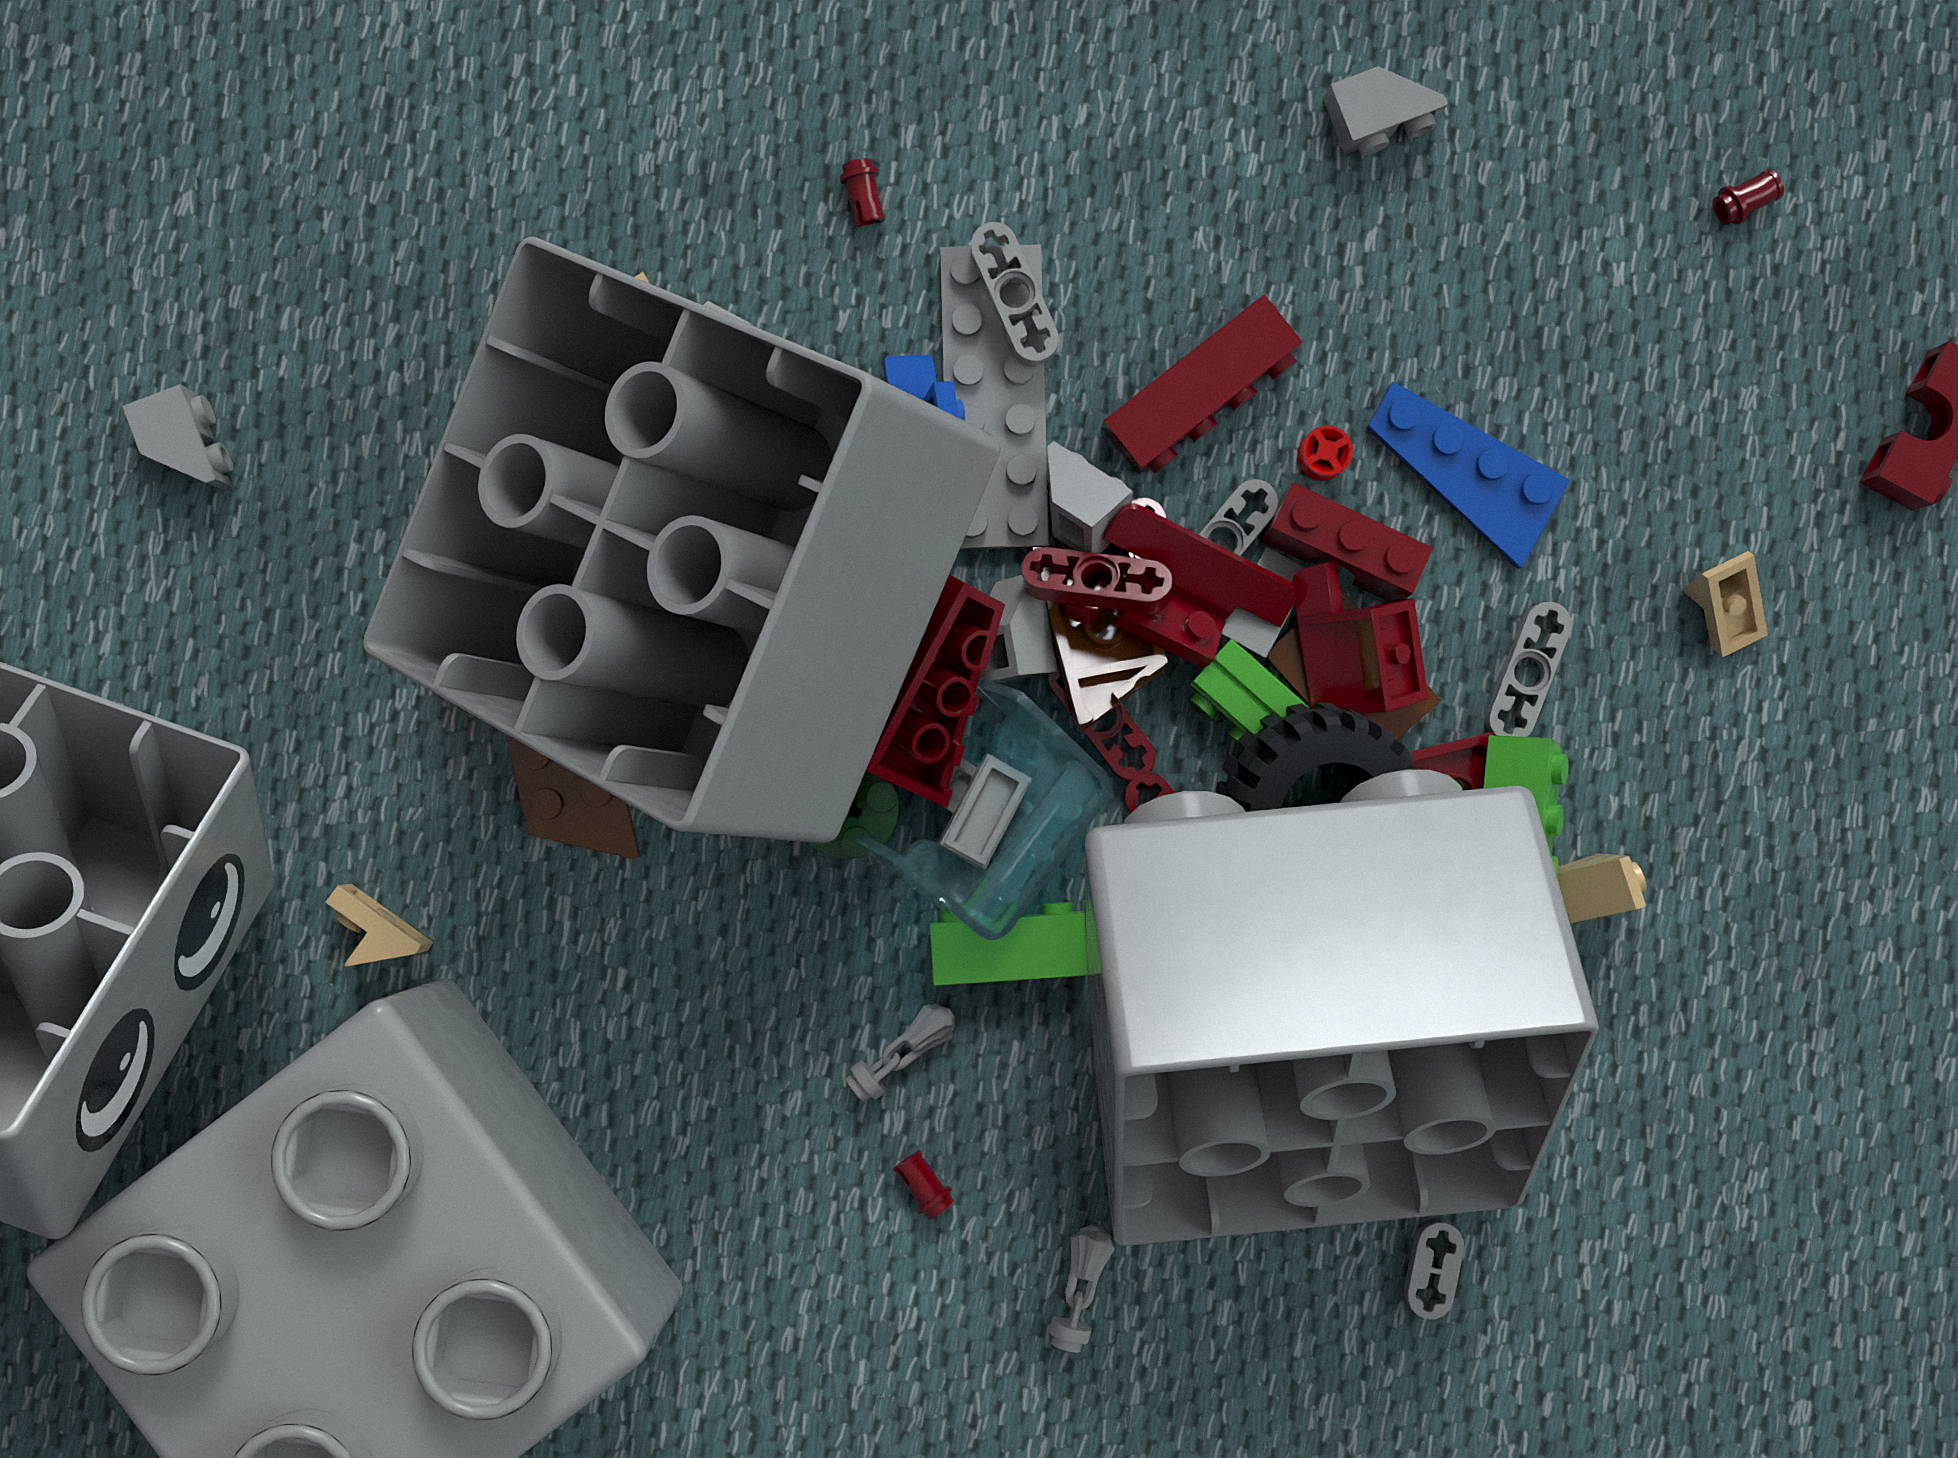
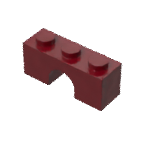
(1916, 469)
(1320, 528)

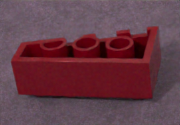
(938, 694)

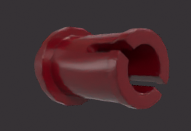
(862, 191)
(1747, 197)
(924, 1185)

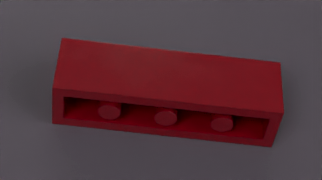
(1202, 385)

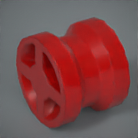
(1333, 447)

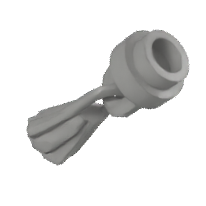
(929, 1029)
(1089, 1254)

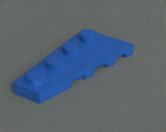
(1482, 478)

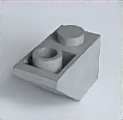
(1373, 105)
(173, 431)
(1082, 499)
(1023, 637)

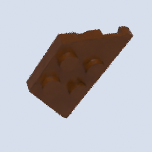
(1099, 660)
(570, 808)

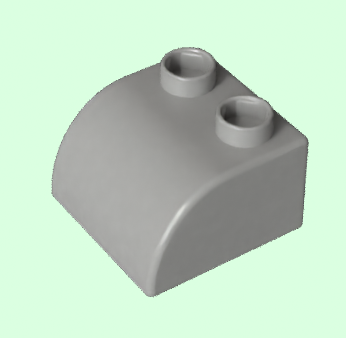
(1328, 1007)

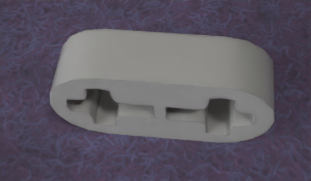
(1445, 1271)

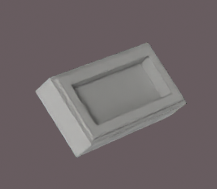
(984, 812)

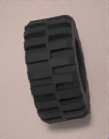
(1301, 742)

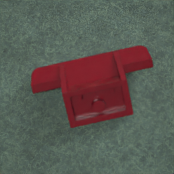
(1205, 585)
(1357, 656)

